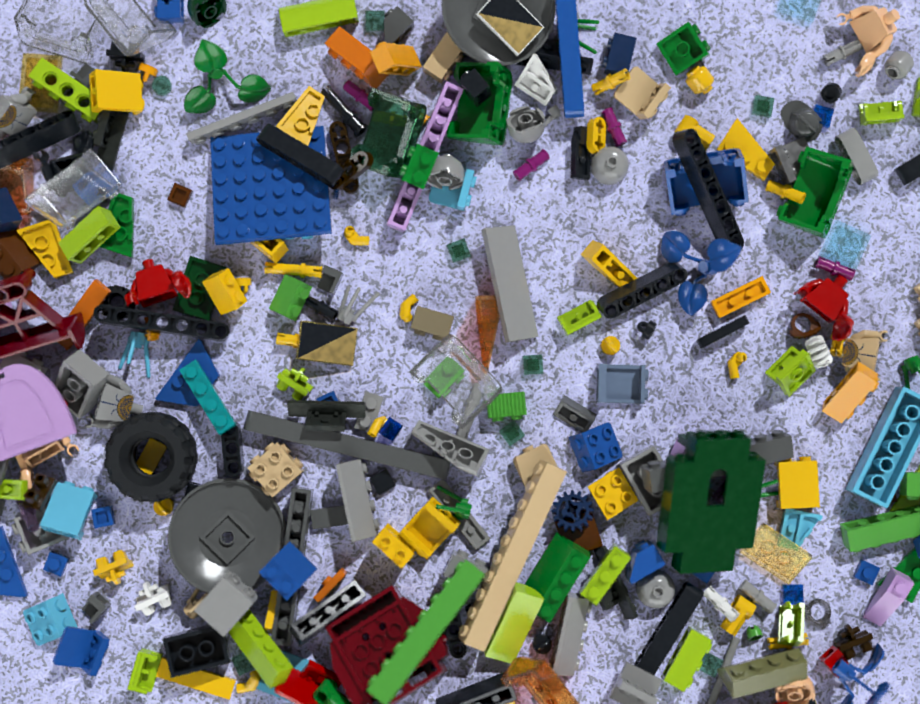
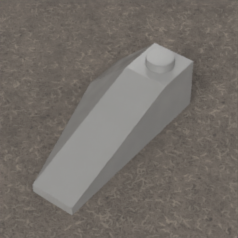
(458, 451)

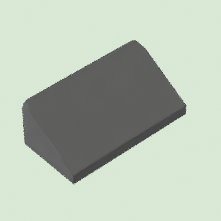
(574, 414)

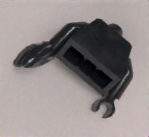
(80, 143)

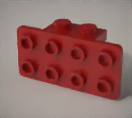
(301, 685)

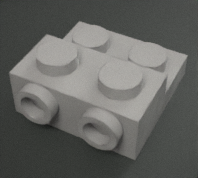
(37, 540)

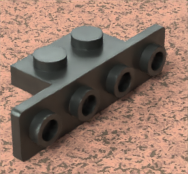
(109, 135)
(326, 414)
(616, 593)

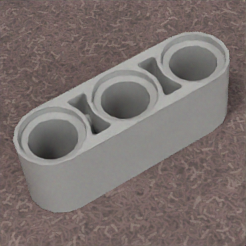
(853, 148)

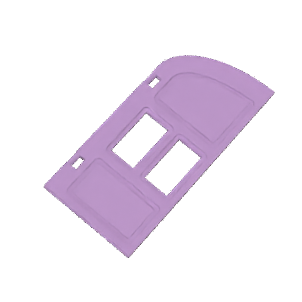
(30, 411)

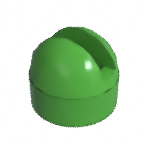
(754, 634)

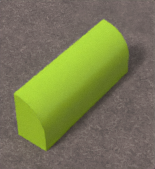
(317, 16)
(514, 623)

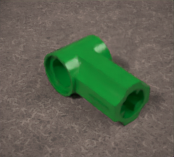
(328, 693)

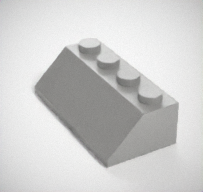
(357, 500)
(569, 634)

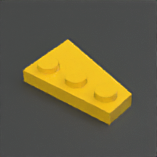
(303, 116)
(755, 158)
(44, 241)

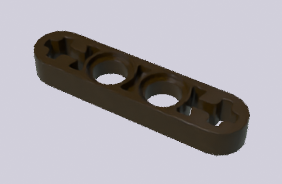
(341, 158)

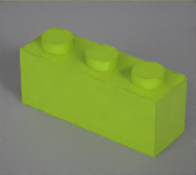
(89, 235)
(605, 574)
(686, 659)

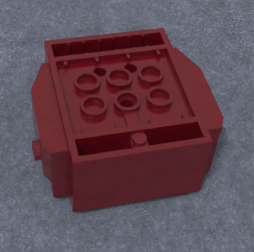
(359, 660)

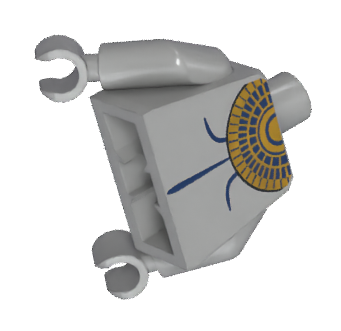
(16, 112)
(114, 404)

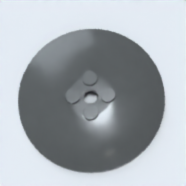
(479, 42)
(221, 508)

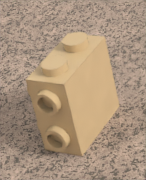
(275, 468)

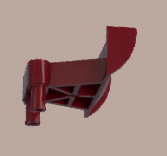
(29, 337)

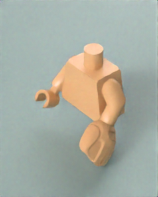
(874, 30)
(32, 458)

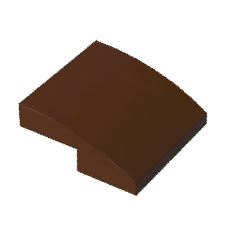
(588, 538)

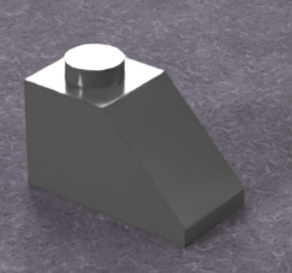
(396, 25)

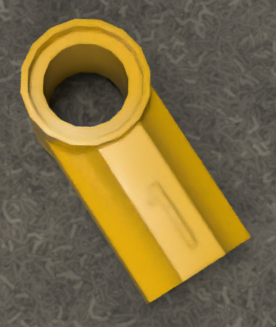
(689, 122)
(746, 610)

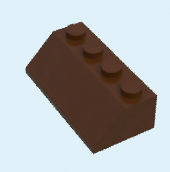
(15, 255)

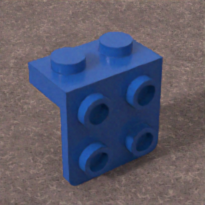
(595, 447)
(81, 649)

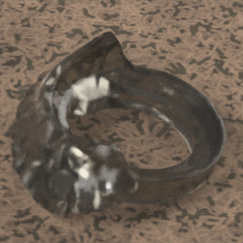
(822, 622)

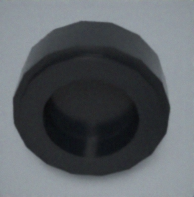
(831, 92)
(649, 330)
(542, 644)

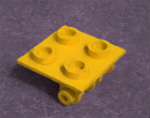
(613, 493)

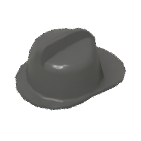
(801, 120)

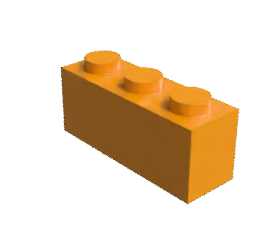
(395, 59)
(850, 392)

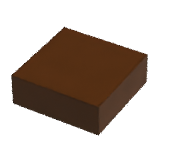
(180, 195)

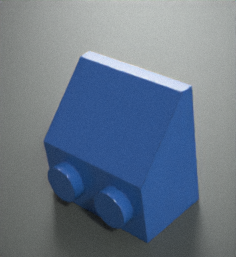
(643, 561)
(288, 570)

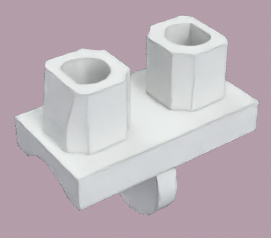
(151, 595)

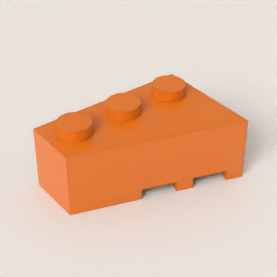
(354, 56)

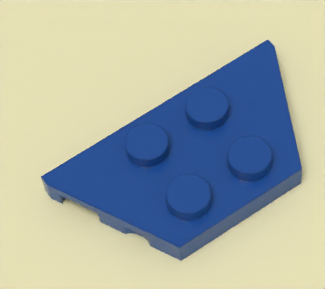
(177, 389)
(10, 578)

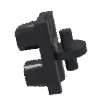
(116, 54)

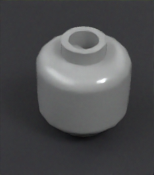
(898, 65)

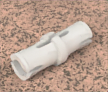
(721, 604)

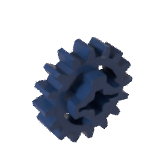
(565, 513)

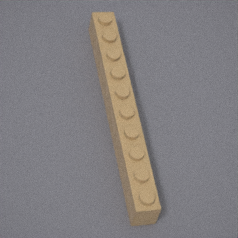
(511, 555)

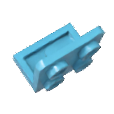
(455, 198)
(49, 619)

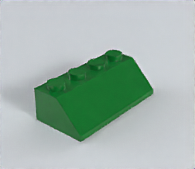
(557, 573)

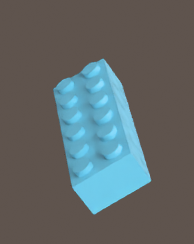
(888, 449)

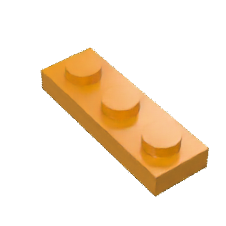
(740, 297)

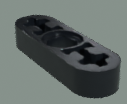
(723, 331)

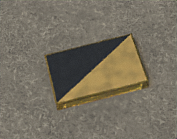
(326, 343)

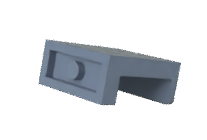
(621, 384)

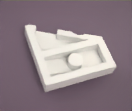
(536, 81)

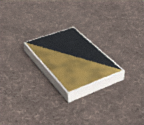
(510, 23)

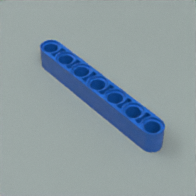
(569, 58)

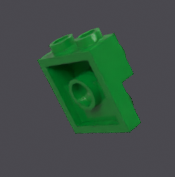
(684, 48)

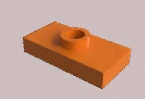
(329, 583)

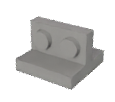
(635, 686)

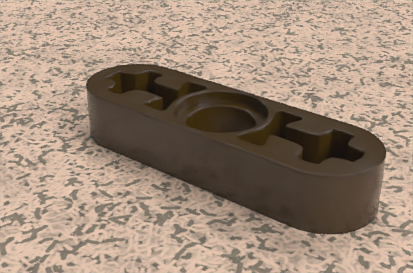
(358, 169)

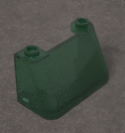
(391, 131)

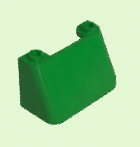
(487, 121)
(824, 182)

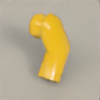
(354, 239)
(405, 308)
(734, 362)
(376, 425)
(250, 685)

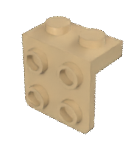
(641, 94)

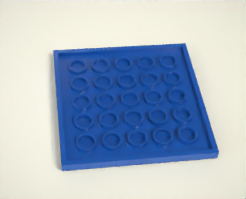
(264, 195)

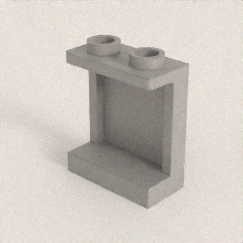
(226, 603)

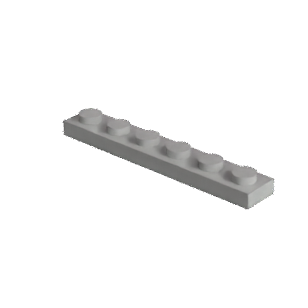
(235, 121)

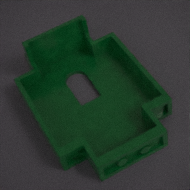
(704, 534)

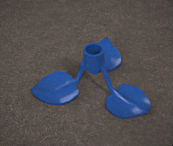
(721, 254)
(846, 673)

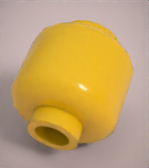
(699, 80)

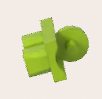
(296, 380)

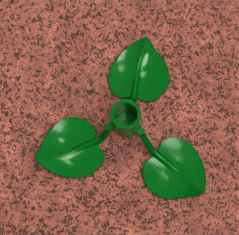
(212, 59)

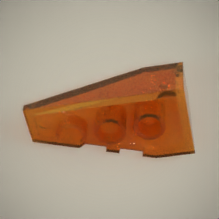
(487, 322)

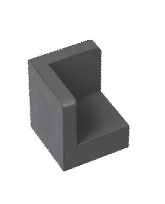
(83, 75)
(330, 279)
(96, 606)

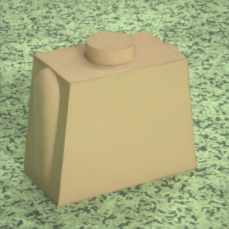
(529, 458)

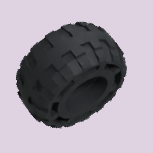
(121, 457)

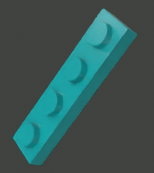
(208, 397)

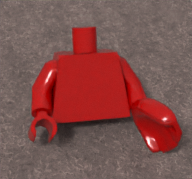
(157, 285)
(830, 303)

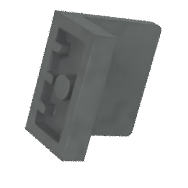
(786, 159)

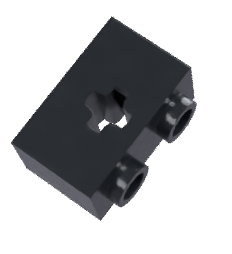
(475, 87)

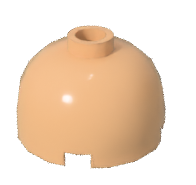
(796, 692)

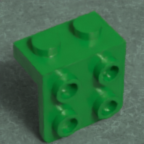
(418, 166)

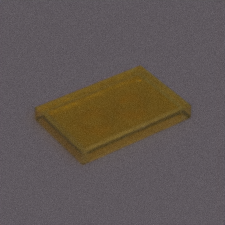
(40, 100)
(777, 554)

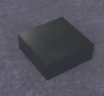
(382, 481)

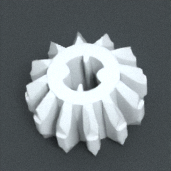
(818, 351)

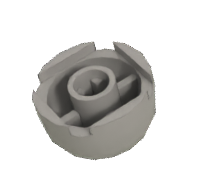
(526, 124)
(609, 165)
(447, 172)
(655, 589)

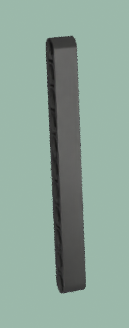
(348, 445)

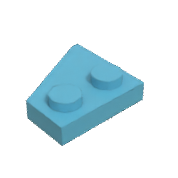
(798, 524)

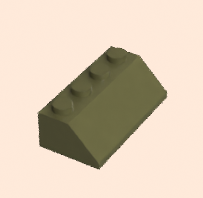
(764, 672)

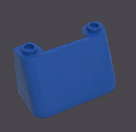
(729, 170)

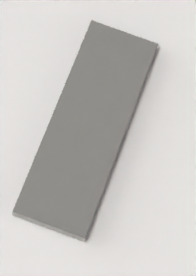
(509, 283)

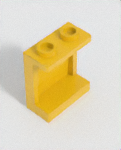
(116, 91)
(797, 483)
(429, 528)
(393, 546)

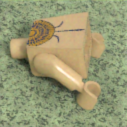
(862, 348)

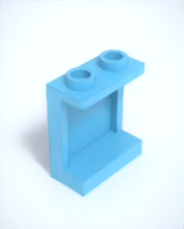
(68, 510)

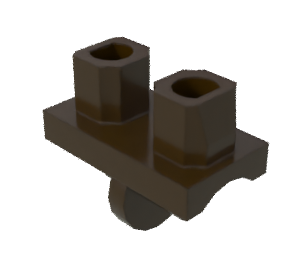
(40, 492)
(846, 645)

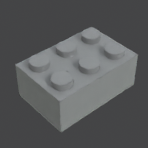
(80, 382)
(632, 470)

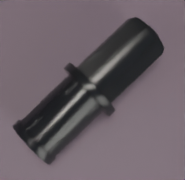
(321, 308)

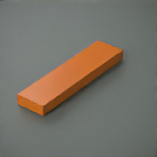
(94, 296)

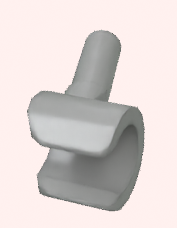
(554, 112)

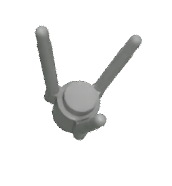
(346, 313)

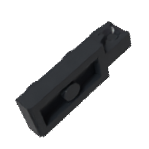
(580, 155)

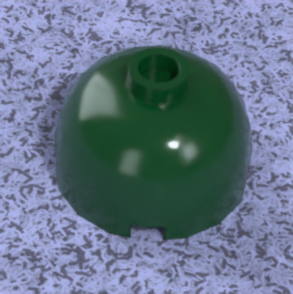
(206, 11)

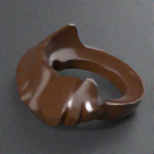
(815, 327)

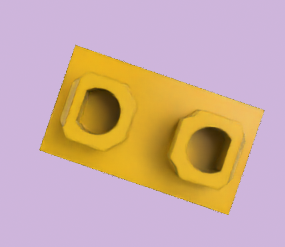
(114, 570)

